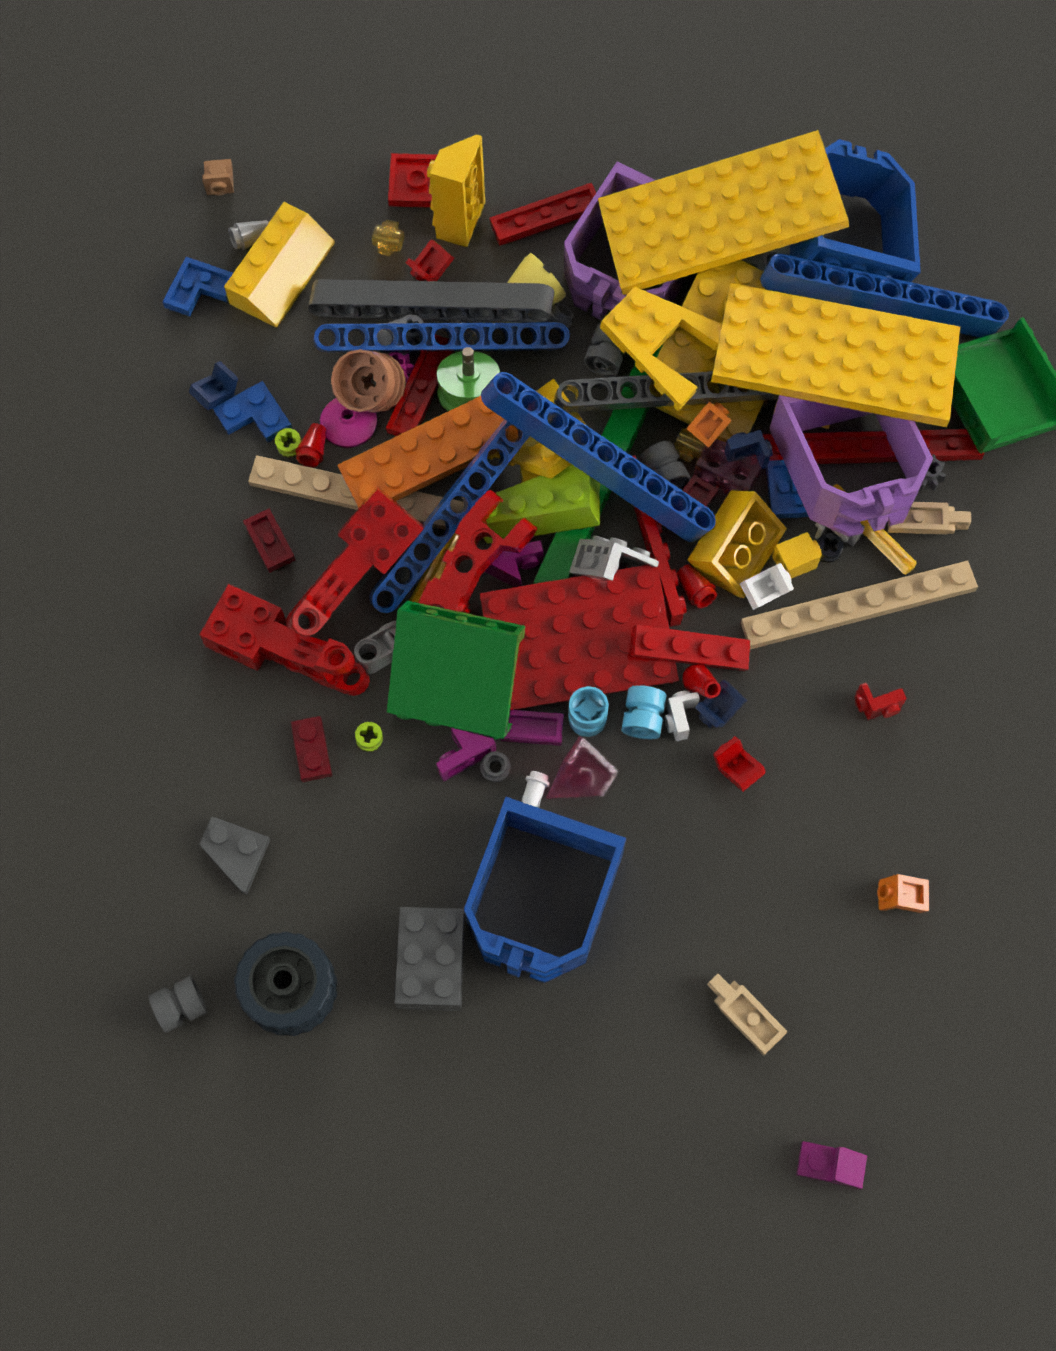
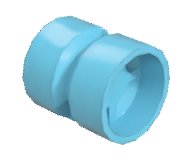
(588, 711)
(643, 716)

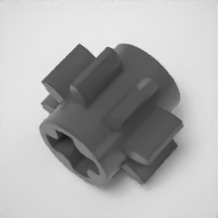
(934, 475)

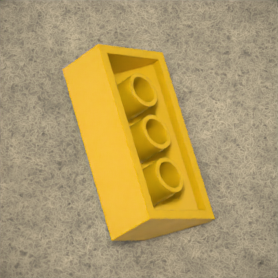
(457, 190)
(278, 265)

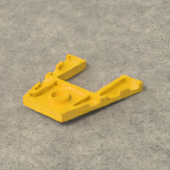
(643, 324)
(535, 456)

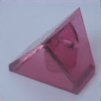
(582, 773)

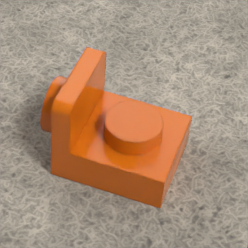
(709, 423)
(903, 893)

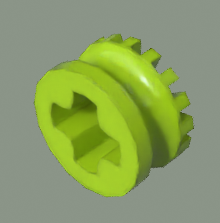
(283, 435)
(374, 743)

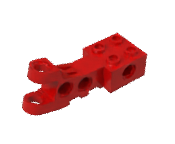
(375, 537)
(456, 588)
(254, 630)

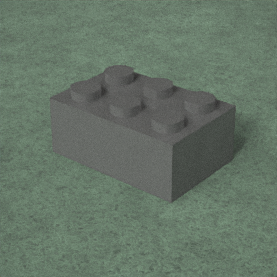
(430, 959)

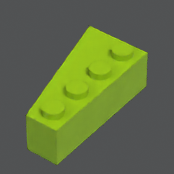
(552, 504)

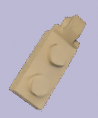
(932, 519)
(747, 1014)

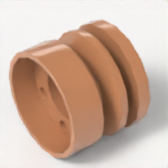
(353, 383)

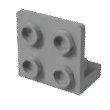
(601, 557)

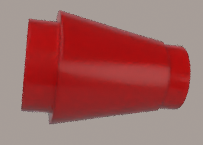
(311, 448)
(697, 587)
(699, 679)

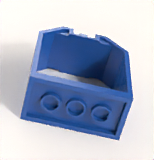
(891, 195)
(559, 829)

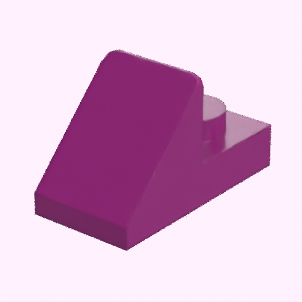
(507, 564)
(472, 750)
(831, 1164)

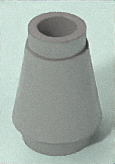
(246, 233)

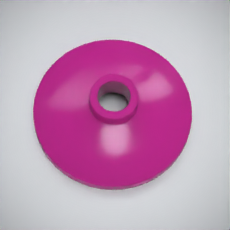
(347, 432)

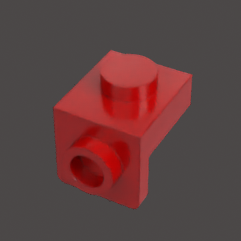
(430, 262)
(886, 704)
(738, 764)

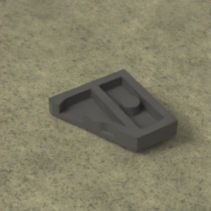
(235, 851)

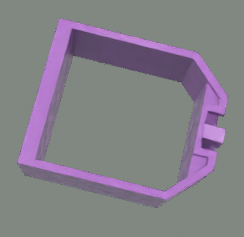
(587, 283)
(832, 506)

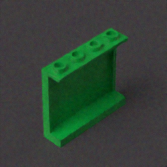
(1004, 388)
(453, 669)

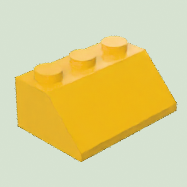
(738, 542)

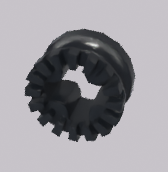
(830, 538)

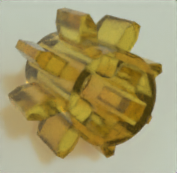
(388, 237)
(688, 446)

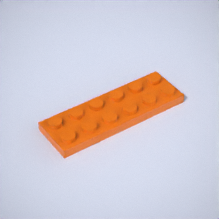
(424, 453)

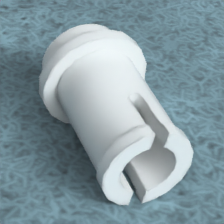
(535, 788)

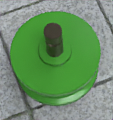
(464, 377)

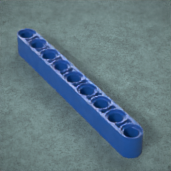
(885, 294)
(454, 330)
(597, 457)
(444, 512)

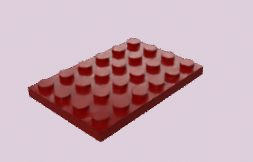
(582, 634)

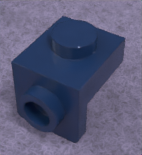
(215, 388)
(745, 445)
(721, 708)

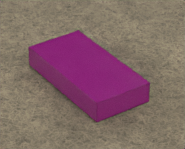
(535, 727)

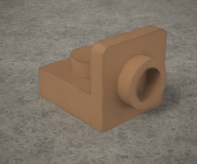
(218, 177)

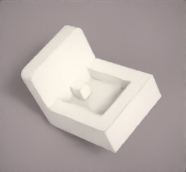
(767, 586)
(676, 718)

